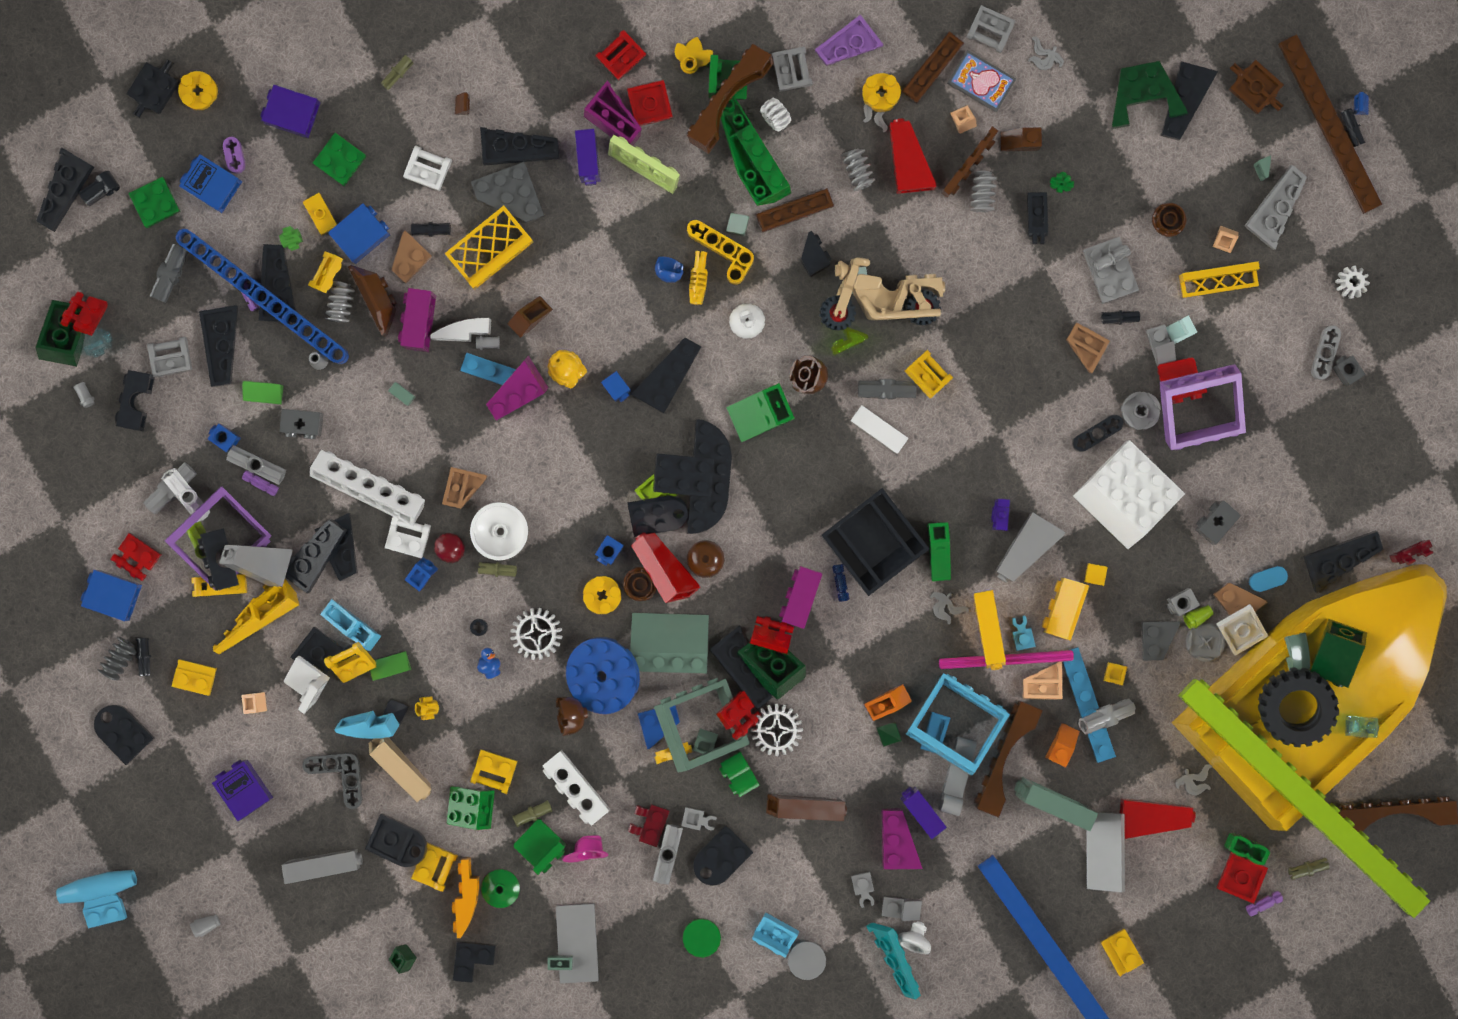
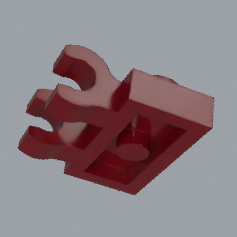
(1405, 555)
(653, 825)

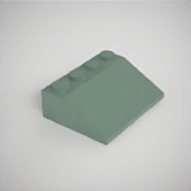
(670, 642)

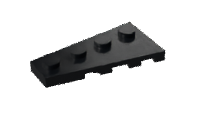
(1191, 85)
(63, 189)
(277, 280)
(667, 377)
(1332, 562)

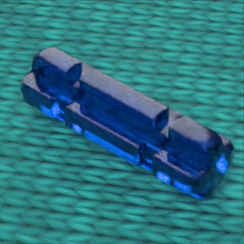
(840, 582)

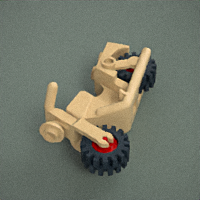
(879, 302)

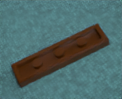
(933, 67)
(794, 210)

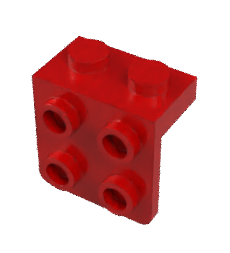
(1179, 369)

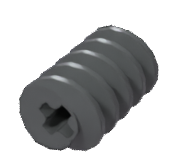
(118, 659)

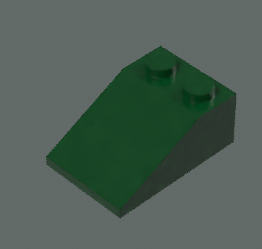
(59, 342)
(773, 669)

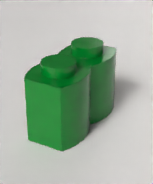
(739, 773)
(1250, 850)

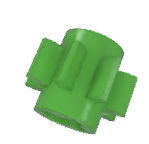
(290, 238)

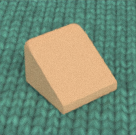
(964, 119)
(1225, 239)
(254, 703)

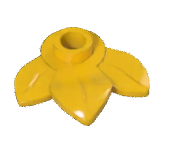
(692, 53)

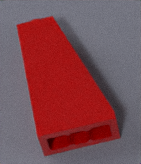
(909, 162)
(664, 568)
(1153, 817)

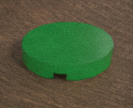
(701, 937)

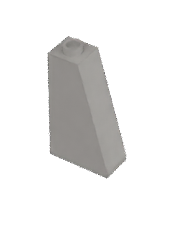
(1028, 546)
(258, 563)
(321, 865)

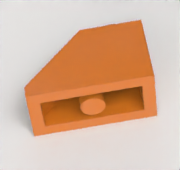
(888, 702)
(1063, 745)

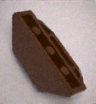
(376, 297)

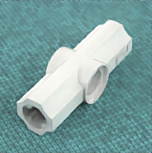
(179, 486)

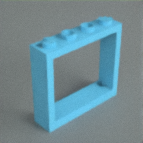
(942, 750)

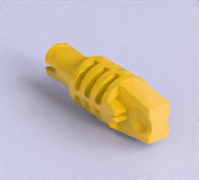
(698, 279)

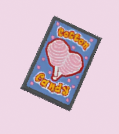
(981, 81)

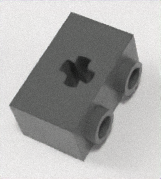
(291, 418)
(1227, 517)

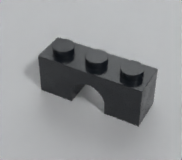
(128, 415)
(220, 577)

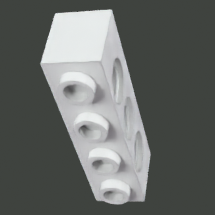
(599, 807)

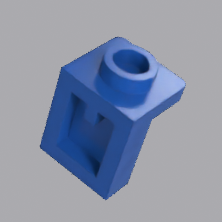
(421, 573)

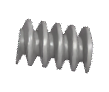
(858, 169)
(983, 191)
(339, 302)

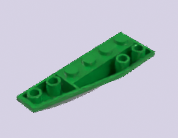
(751, 157)

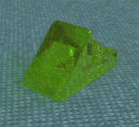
(853, 338)

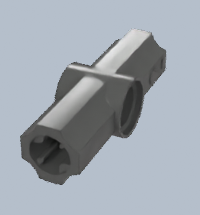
(168, 273)
(887, 389)

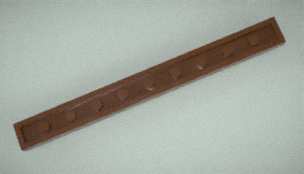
(1330, 123)

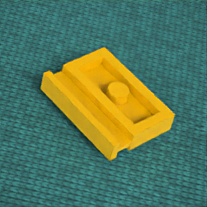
(194, 677)
(1122, 952)

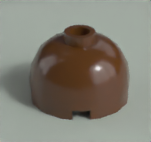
(808, 375)
(705, 559)
(571, 715)

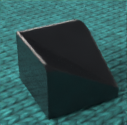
(397, 708)

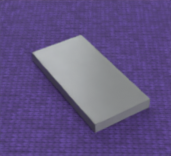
(1106, 853)
(578, 939)

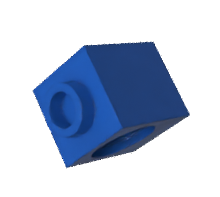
(616, 387)
(232, 438)
(608, 541)

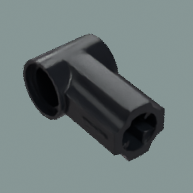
(101, 187)

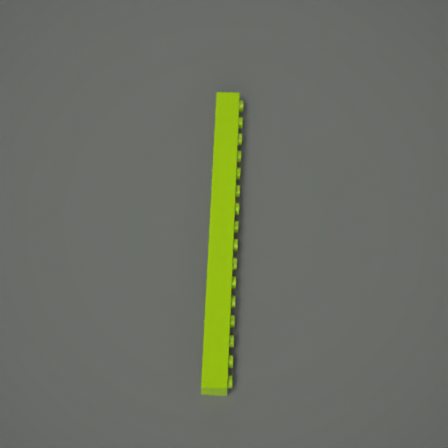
(1304, 798)

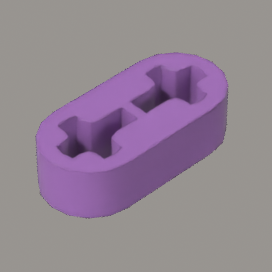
(238, 154)

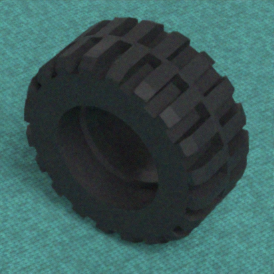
(1303, 732)

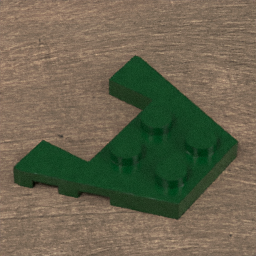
(1143, 85)

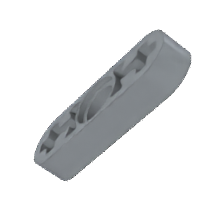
(1326, 367)

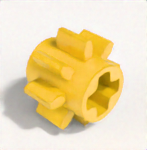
(426, 708)

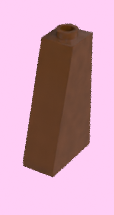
(805, 808)

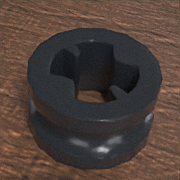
(474, 631)

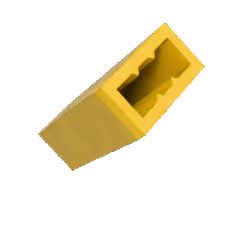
(989, 630)

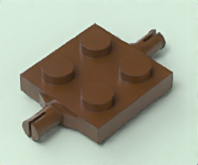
(1256, 87)

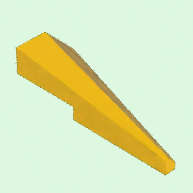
(259, 613)

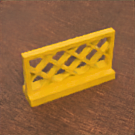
(498, 261)

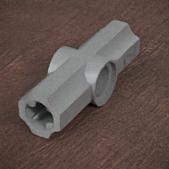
(245, 460)
(163, 494)
(1107, 716)
(665, 866)

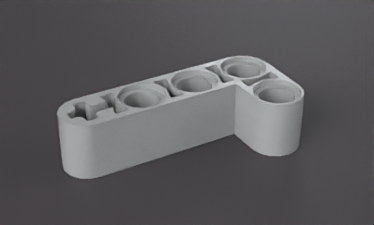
(956, 779)

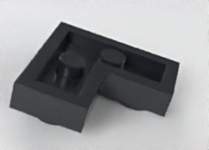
(468, 955)

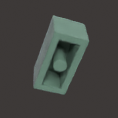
(401, 393)
(560, 962)

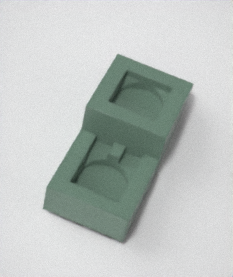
(1298, 651)

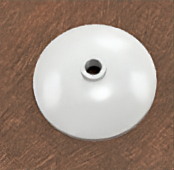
(485, 527)

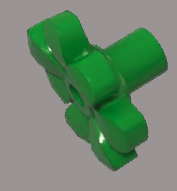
(1061, 182)

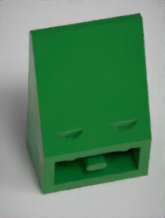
(760, 412)

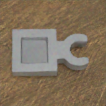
(694, 818)
(863, 885)

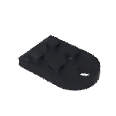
(657, 515)
(123, 734)
(395, 842)
(722, 856)

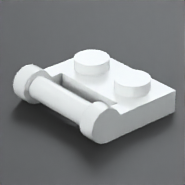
(425, 174)
(407, 543)

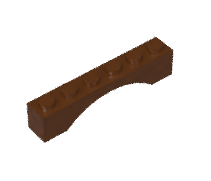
(752, 67)
(992, 796)
(1439, 811)

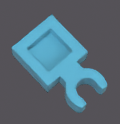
(1022, 637)

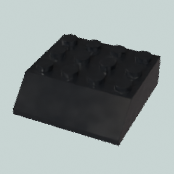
(874, 542)

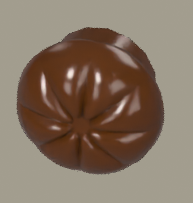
(1169, 219)
(639, 584)

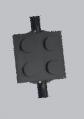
(153, 88)

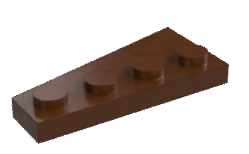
(974, 158)

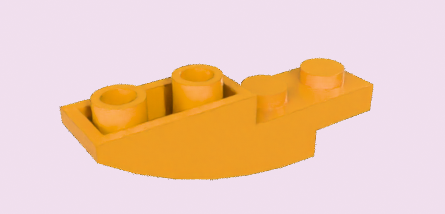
(466, 904)

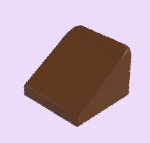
(462, 104)

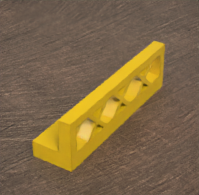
(1219, 272)

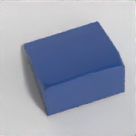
(1361, 104)

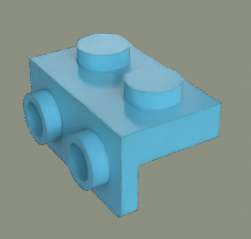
(775, 935)

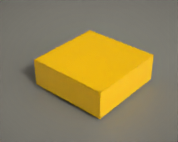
(1095, 574)
(1115, 673)

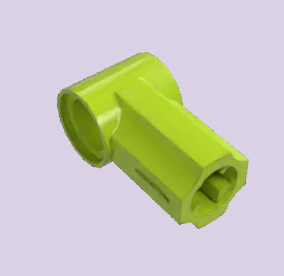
(194, 534)

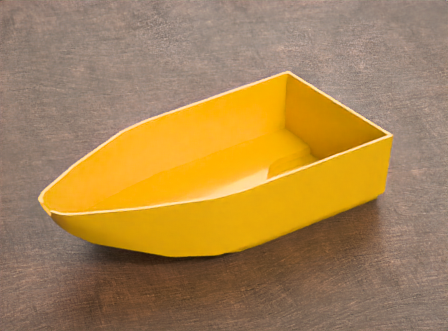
(1402, 627)

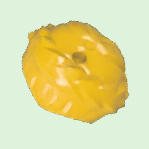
(567, 370)

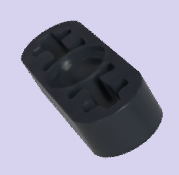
(1112, 430)

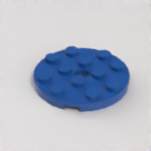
(620, 670)

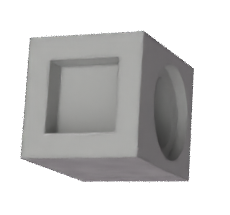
(1190, 599)

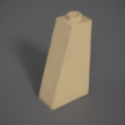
(399, 768)

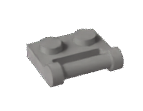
(994, 23)
(786, 72)
(169, 363)

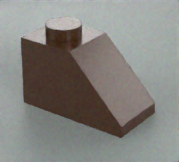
(1021, 139)
(529, 316)

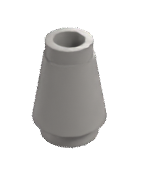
(322, 360)
(204, 925)

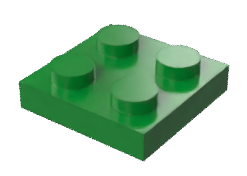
(339, 159)
(154, 202)

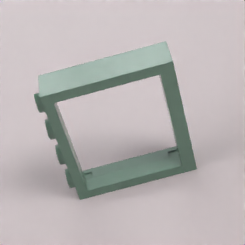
(671, 733)
(1055, 803)

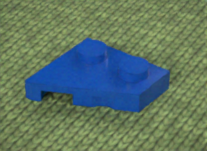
(651, 727)

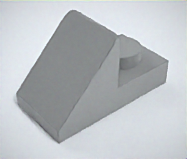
(1161, 345)
(901, 908)

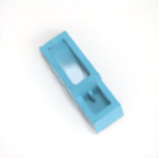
(350, 625)
(368, 726)

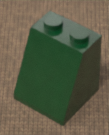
(1339, 653)

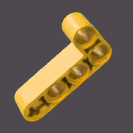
(722, 241)

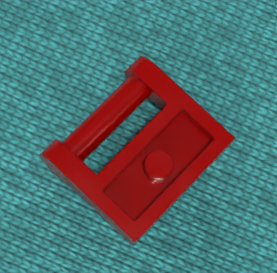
(625, 59)

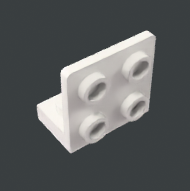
(306, 681)

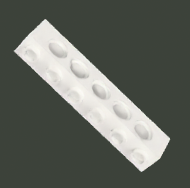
(371, 496)

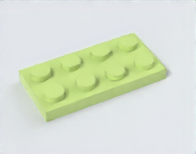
(643, 164)

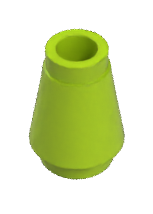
(1196, 617)

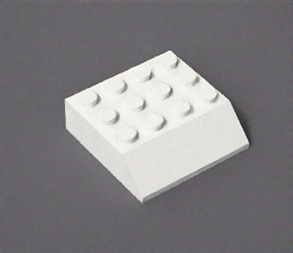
(1128, 494)

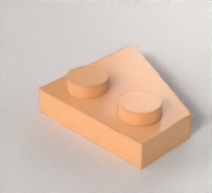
(1044, 684)

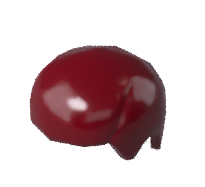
(449, 547)

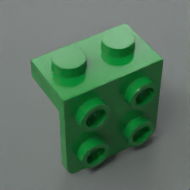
(540, 846)

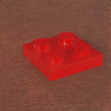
(650, 103)
(1242, 878)

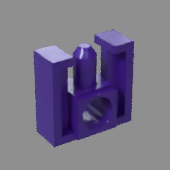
(1000, 514)

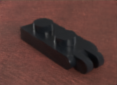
(1037, 216)

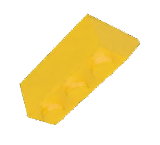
(1065, 608)

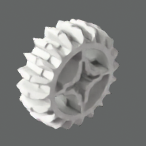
(534, 624)
(767, 729)

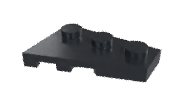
(344, 557)

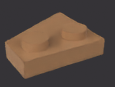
(409, 258)
(1087, 346)
(461, 487)
(1234, 598)

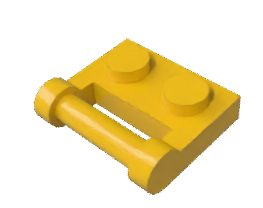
(324, 276)
(925, 377)
(352, 666)
(495, 765)
(426, 868)

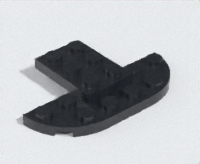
(701, 476)

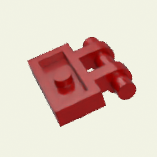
(90, 313)
(138, 551)
(770, 638)
(735, 711)

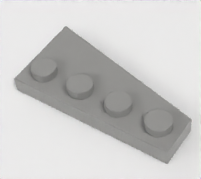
(1273, 212)

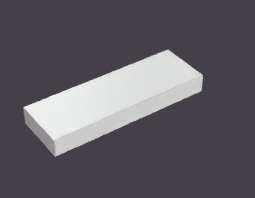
(879, 429)

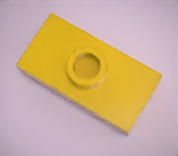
(320, 213)

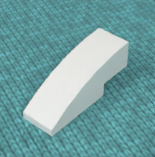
(463, 329)

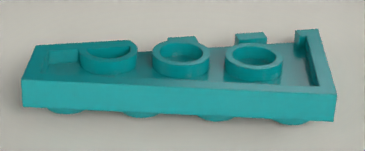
(895, 957)

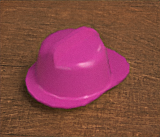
(586, 848)

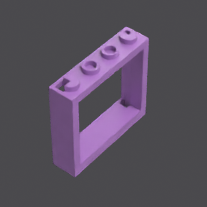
(1197, 382)
(195, 516)

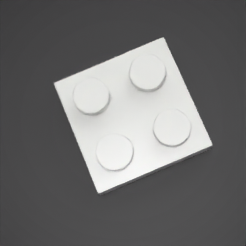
(1242, 629)

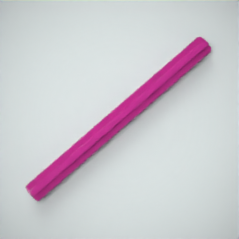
(1011, 659)

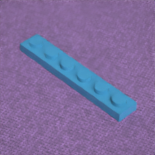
(1087, 705)

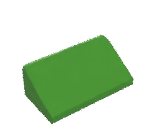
(262, 392)
(390, 666)

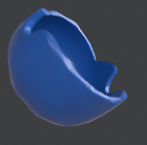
(668, 269)

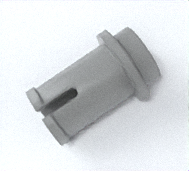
(487, 342)
(84, 395)

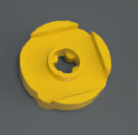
(884, 82)
(205, 98)
(605, 605)
(665, 755)

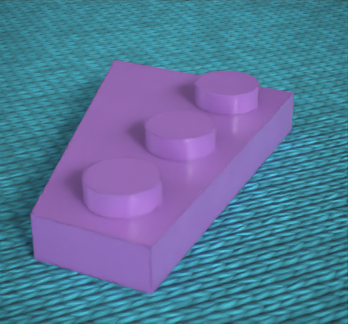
(849, 42)

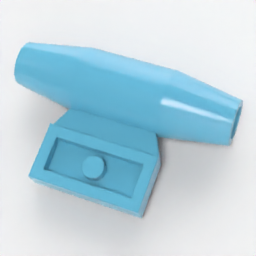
(99, 896)

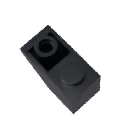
(813, 256)

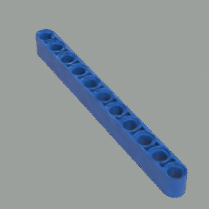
(254, 292)
(1041, 939)

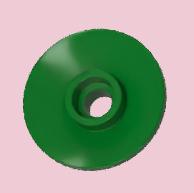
(509, 884)

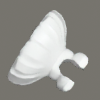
(745, 328)
(915, 940)

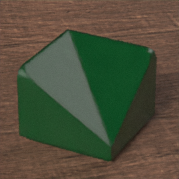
(888, 734)
(402, 958)

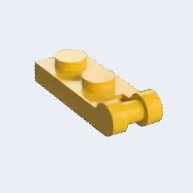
(241, 588)

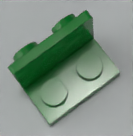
(719, 72)
(470, 808)

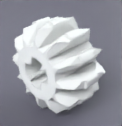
(775, 114)
(1349, 288)

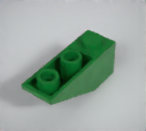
(939, 551)

